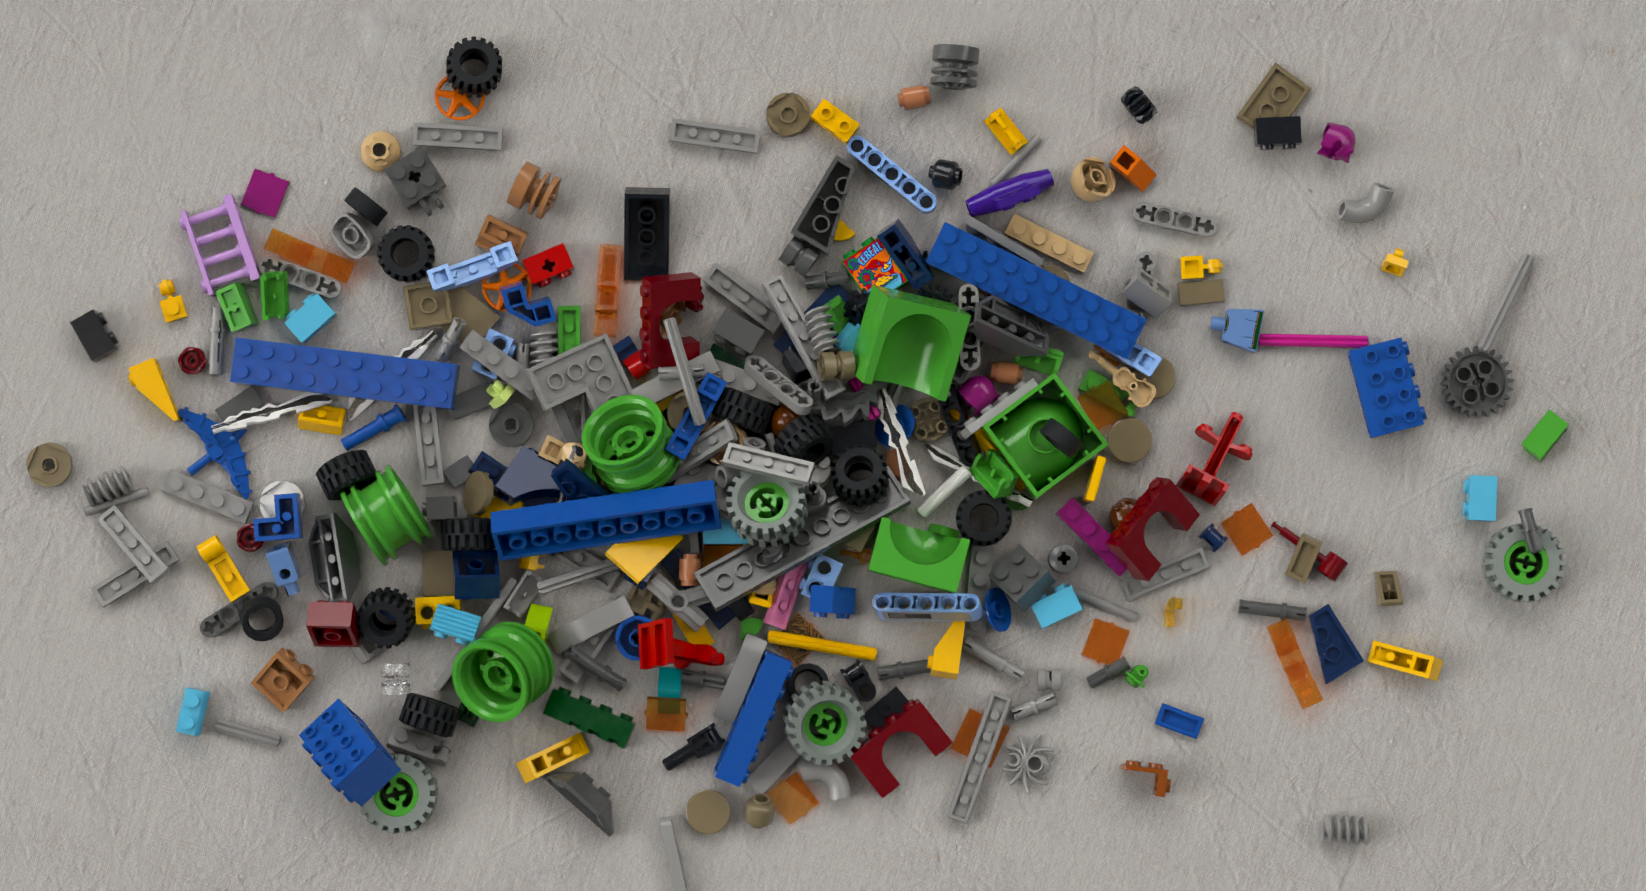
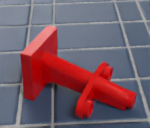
(1203, 482)
(660, 648)

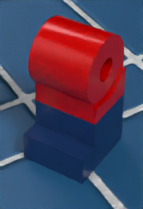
(630, 357)

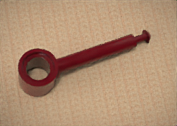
(1330, 566)

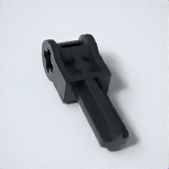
(697, 745)

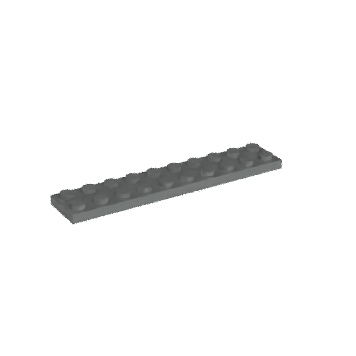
(745, 569)

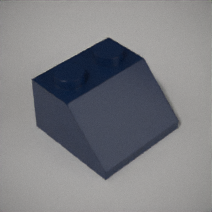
(476, 574)

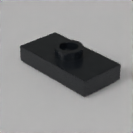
(889, 704)

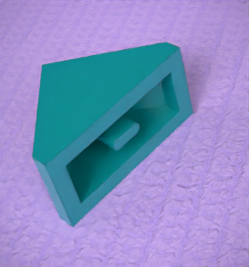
(669, 682)

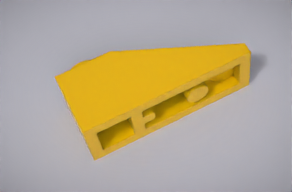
(151, 382)
(947, 653)
(1405, 660)
(552, 757)

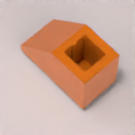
(1132, 168)

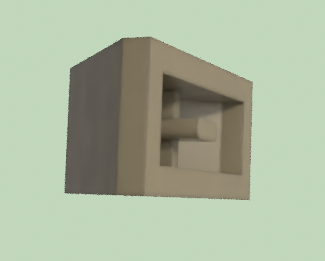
(859, 540)
(1387, 589)

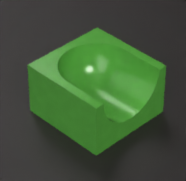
(910, 341)
(1027, 450)
(918, 556)

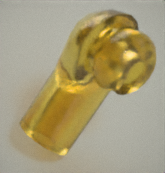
(1169, 611)

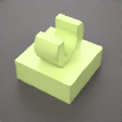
(499, 393)

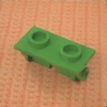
(1137, 676)

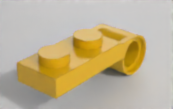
(223, 567)

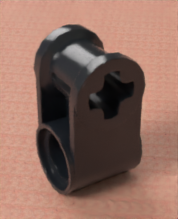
(858, 679)

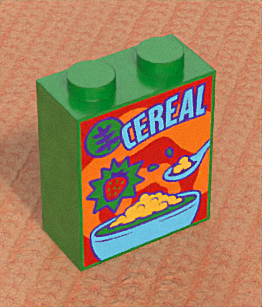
(873, 266)

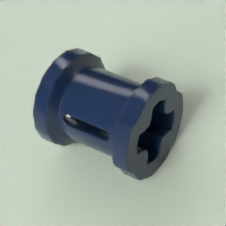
(1213, 537)

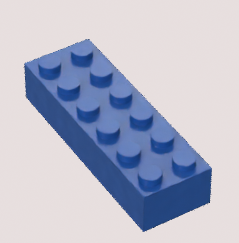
(752, 718)

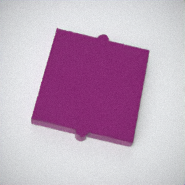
(265, 193)

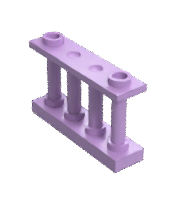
(236, 229)

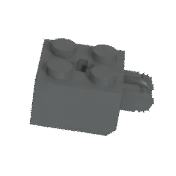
(410, 191)

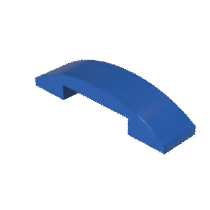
(687, 432)

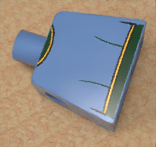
(1239, 328)
(281, 558)

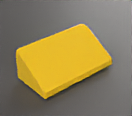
(323, 419)

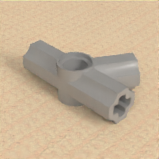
(691, 598)

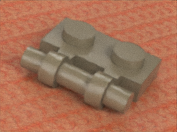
(640, 601)

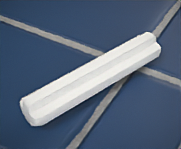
(944, 491)

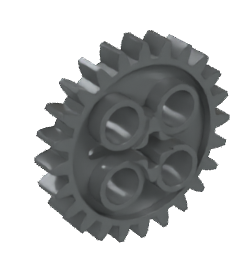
(1456, 387)

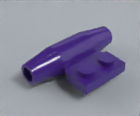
(1010, 193)

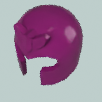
(1337, 142)
(978, 393)

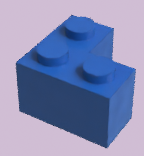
(286, 523)

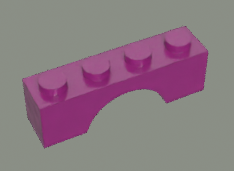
(1090, 532)

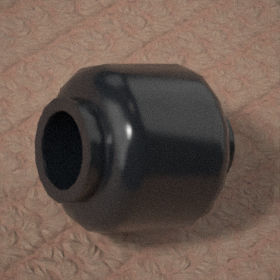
(945, 174)

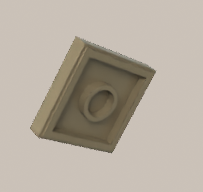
(427, 307)

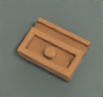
(498, 232)

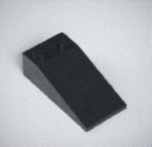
(646, 232)

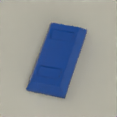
(1179, 721)

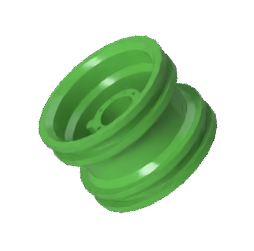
(628, 444)
(386, 515)
(503, 671)

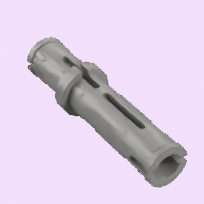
(216, 341)
(993, 659)

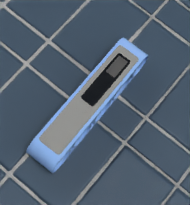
(887, 164)
(936, 612)

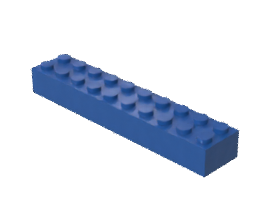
(1036, 290)
(345, 373)
(606, 520)

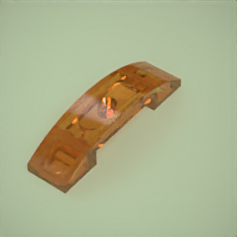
(309, 255)
(1294, 664)

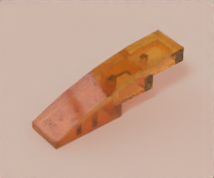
(607, 290)

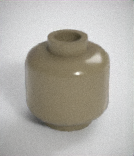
(759, 811)

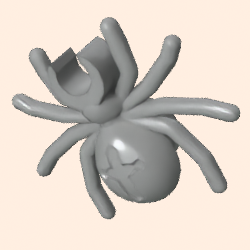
(1028, 763)

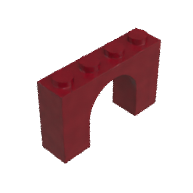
(657, 295)
(1128, 539)
(912, 718)

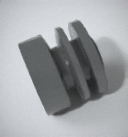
(954, 66)

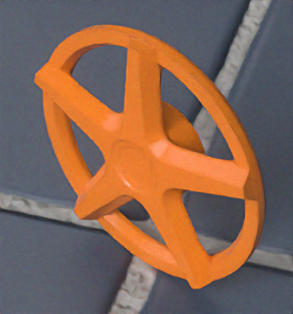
(457, 101)
(505, 280)

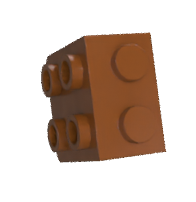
(1161, 784)

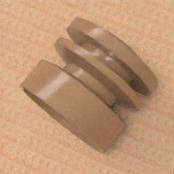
(534, 190)

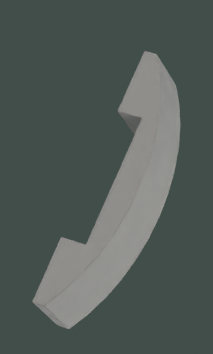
(590, 624)
(740, 678)

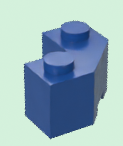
(533, 312)
(832, 600)

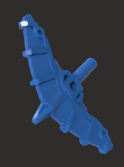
(221, 448)

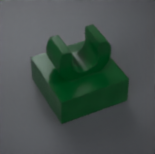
(467, 716)

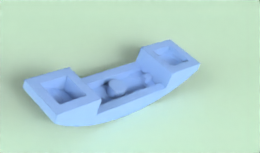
(473, 269)
(1140, 359)

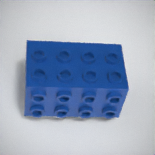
(1386, 387)
(348, 753)

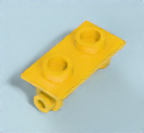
(1005, 131)

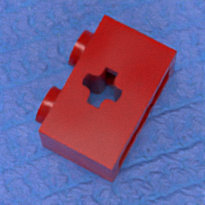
(556, 255)

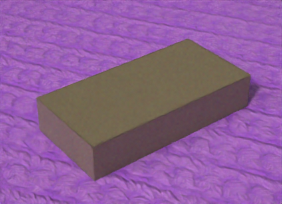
(1201, 292)
(1304, 558)

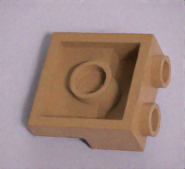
(283, 679)

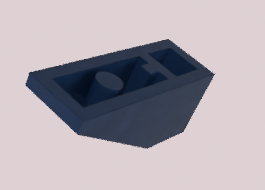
(905, 253)

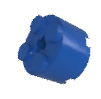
(624, 634)

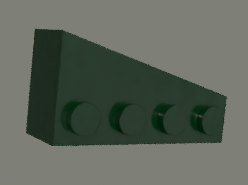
(589, 717)

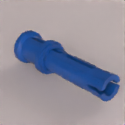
(382, 423)

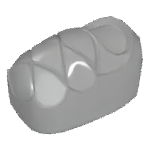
(352, 235)

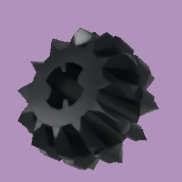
(1138, 105)

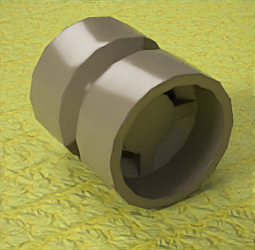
(839, 365)

